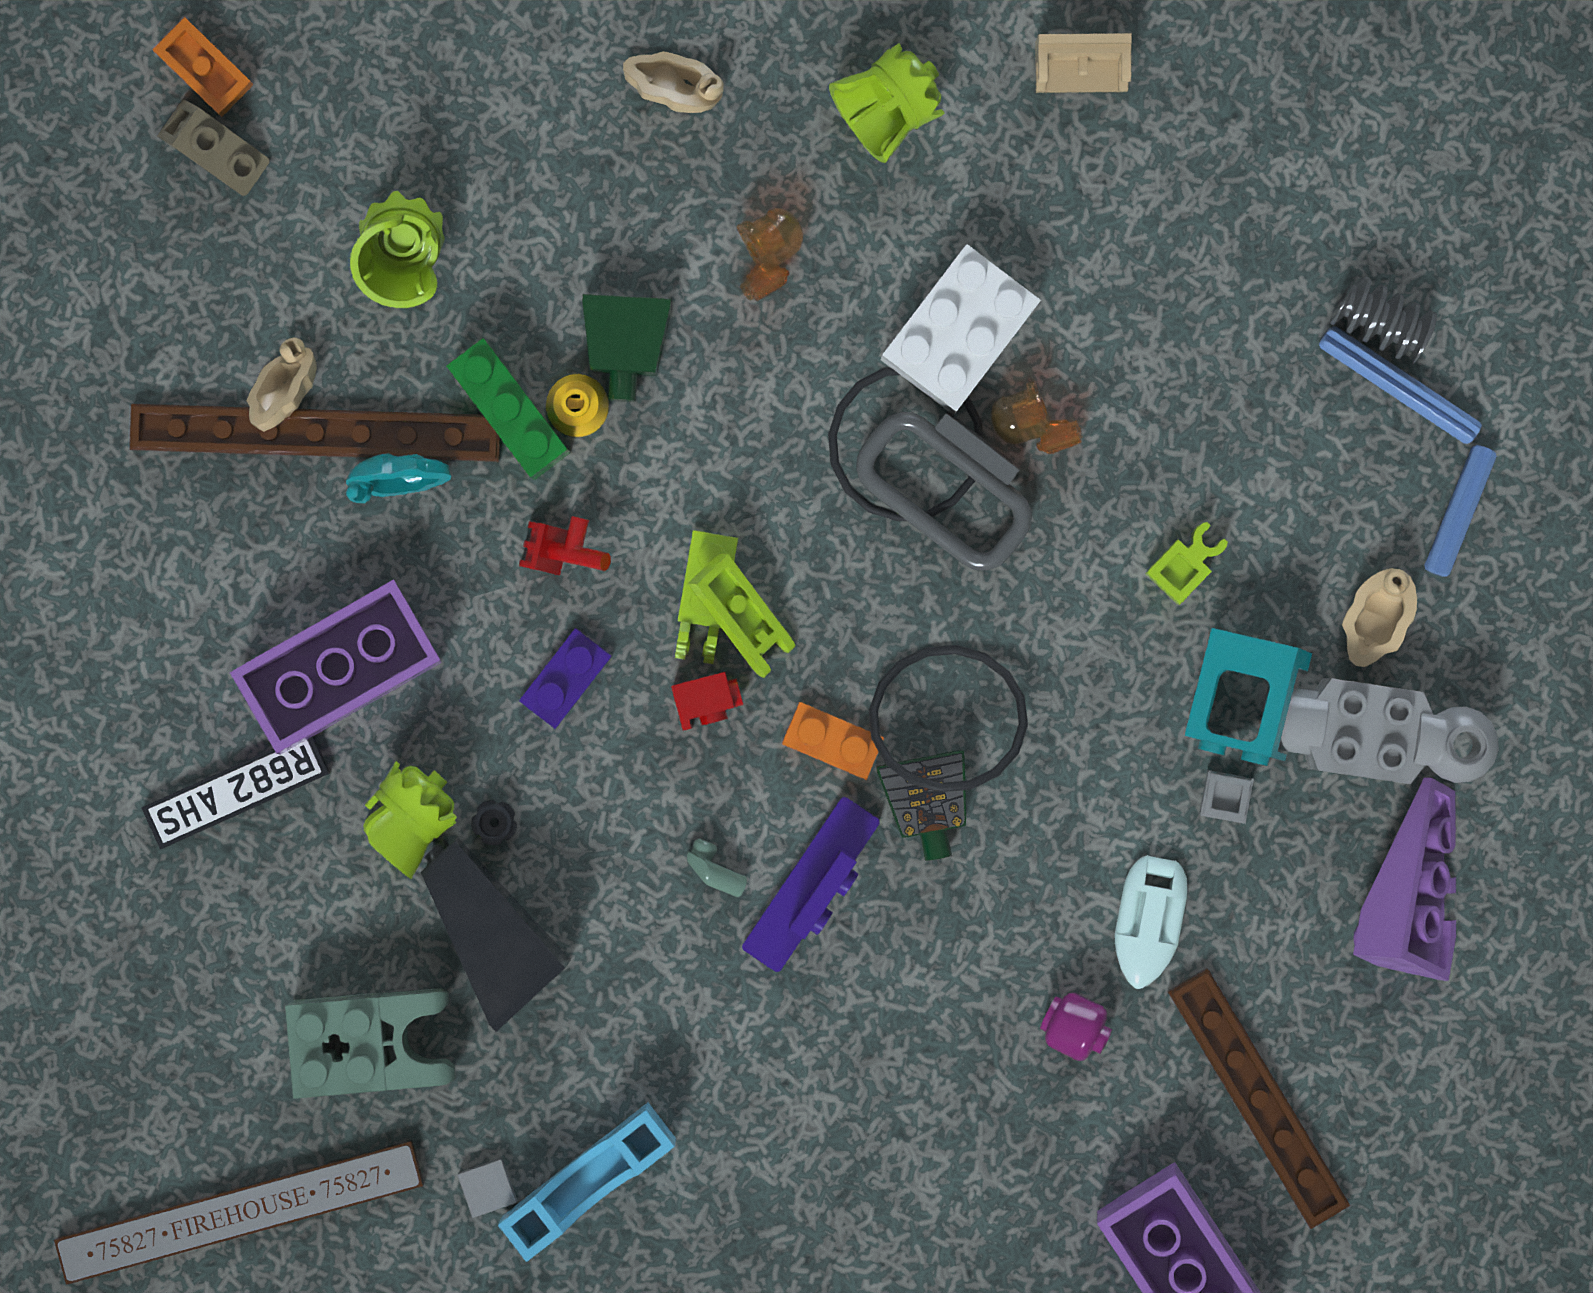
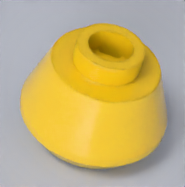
(592, 405)

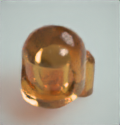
(770, 243)
(1026, 418)

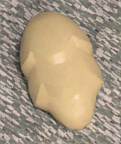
(662, 81)
(272, 398)
(1380, 616)

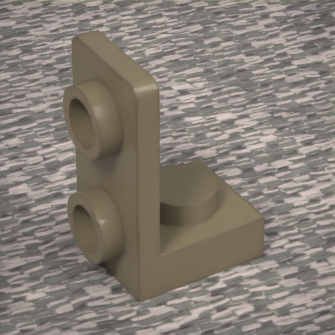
(214, 147)

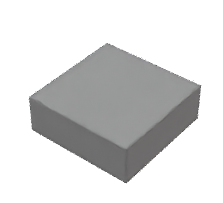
(1226, 796)
(487, 1187)

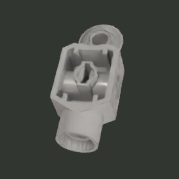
(1384, 733)

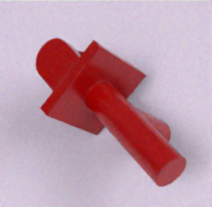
(553, 546)

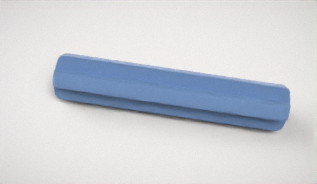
(1460, 510)

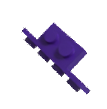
(811, 885)

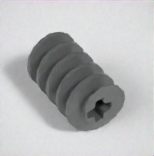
(1385, 318)

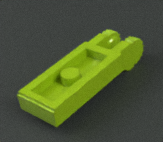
(702, 551)

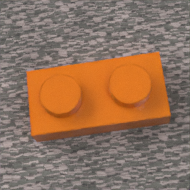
(203, 67)
(831, 740)

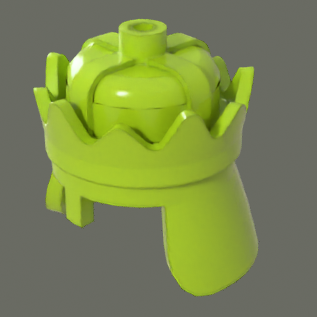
(888, 100)
(398, 252)
(410, 818)

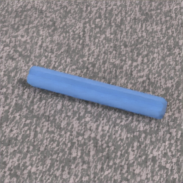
(1400, 385)

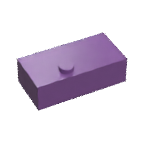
(335, 667)
(1171, 1239)

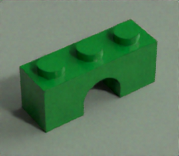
(508, 409)

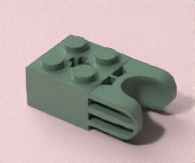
(377, 1039)

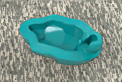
(394, 476)

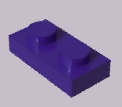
(565, 678)

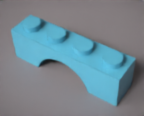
(586, 1180)

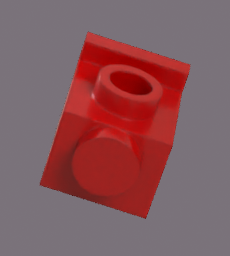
(706, 699)

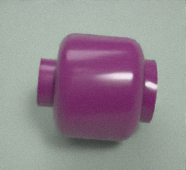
(1076, 1026)

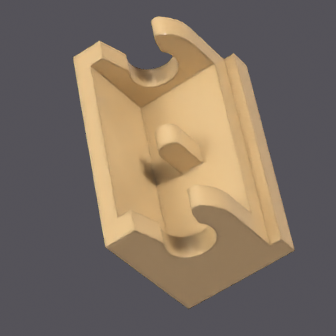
(1083, 62)

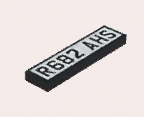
(233, 792)

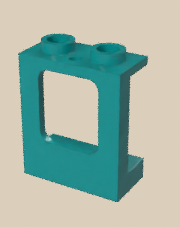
(1256, 658)

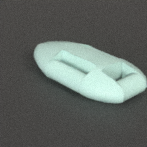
(1149, 920)

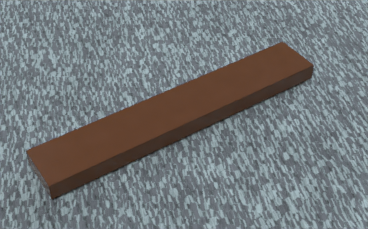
(1258, 1098)

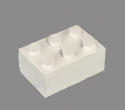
(960, 329)

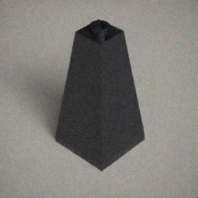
(493, 935)

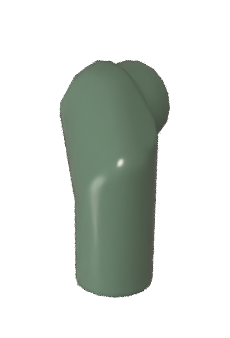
(711, 873)

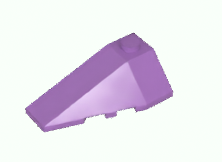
(1404, 910)

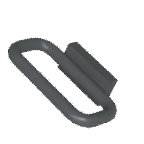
(972, 456)

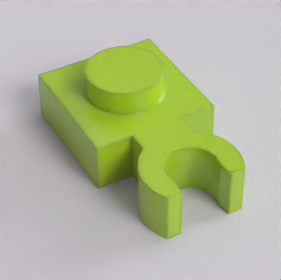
(1183, 568)

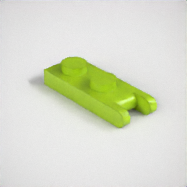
(740, 612)

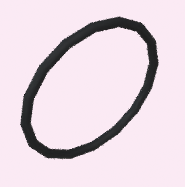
(834, 458)
(958, 785)

